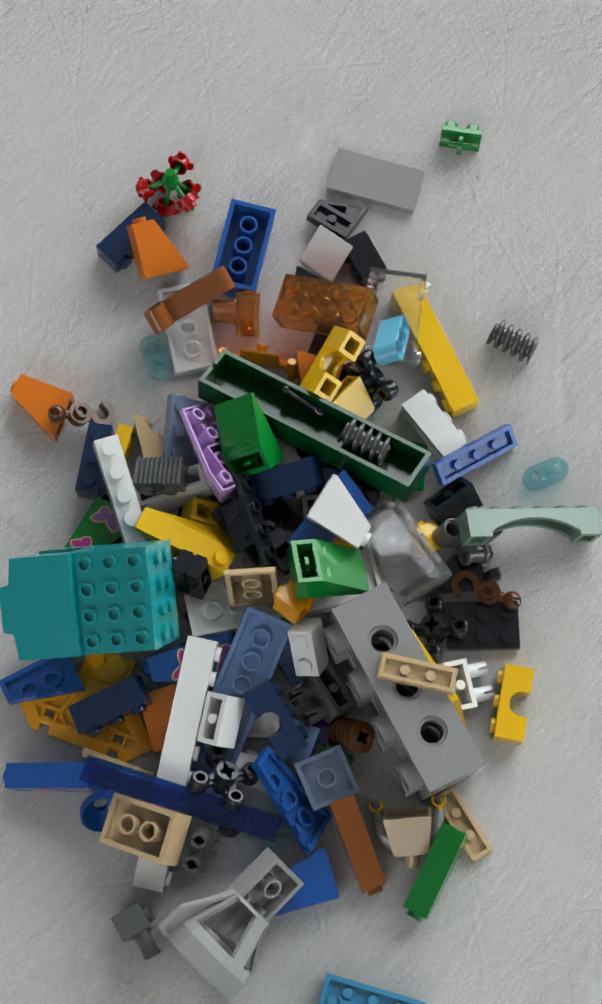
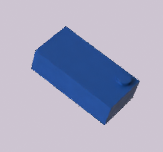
(244, 244)

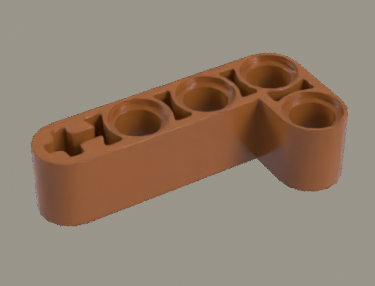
(188, 299)

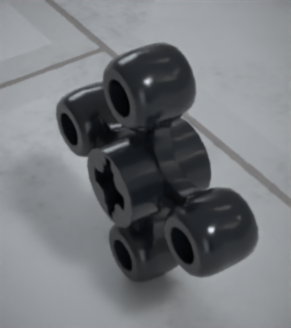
(372, 377)
(436, 630)
(223, 779)

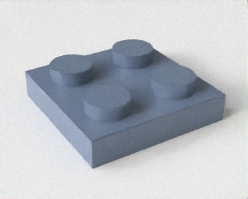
(326, 777)

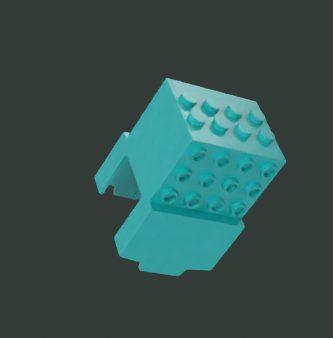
(91, 600)

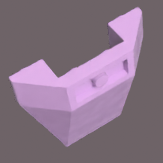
(205, 440)

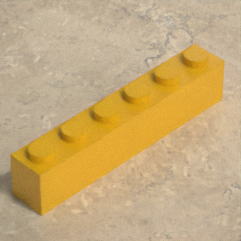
(443, 365)

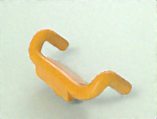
(266, 359)

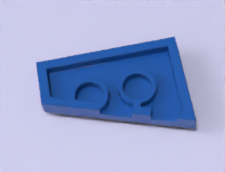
(42, 680)

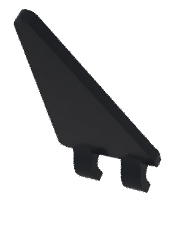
(466, 585)

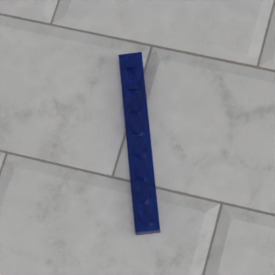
(178, 798)

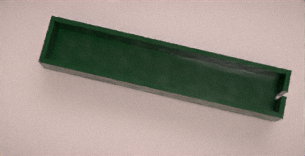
(318, 436)

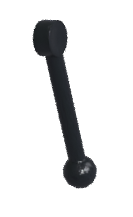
(318, 411)

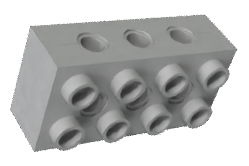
(398, 722)

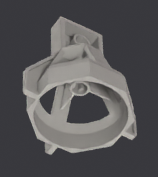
(240, 915)

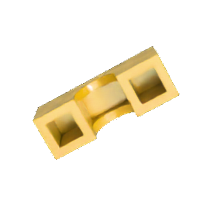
(338, 348)
(507, 725)

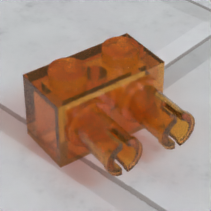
(243, 312)

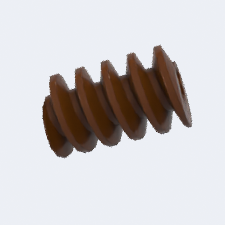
(351, 734)

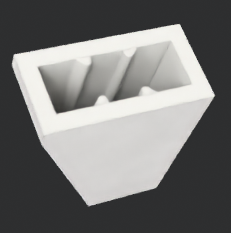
(339, 514)

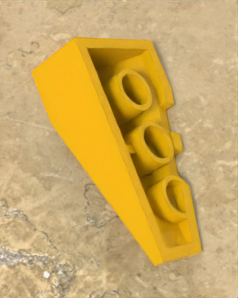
(189, 535)

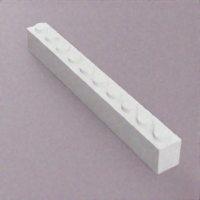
(181, 737)

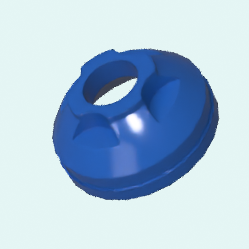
(94, 817)

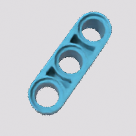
(391, 340)

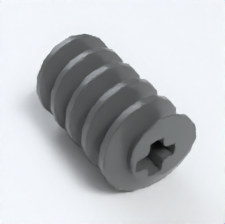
(513, 341)
(366, 441)

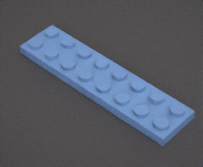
(249, 662)

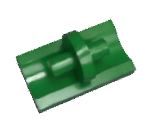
(460, 138)

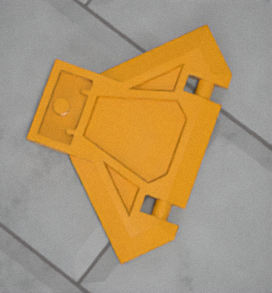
(96, 674)

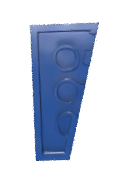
(290, 799)

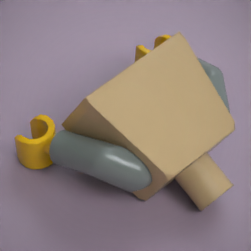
(408, 830)

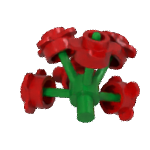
(169, 182)

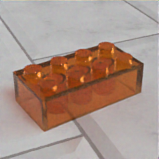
(321, 304)

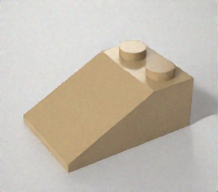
(251, 585)
(145, 829)

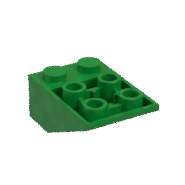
(246, 436)
(325, 569)

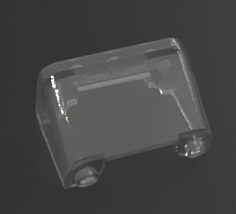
(398, 295)
(402, 553)

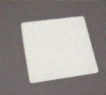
(326, 253)

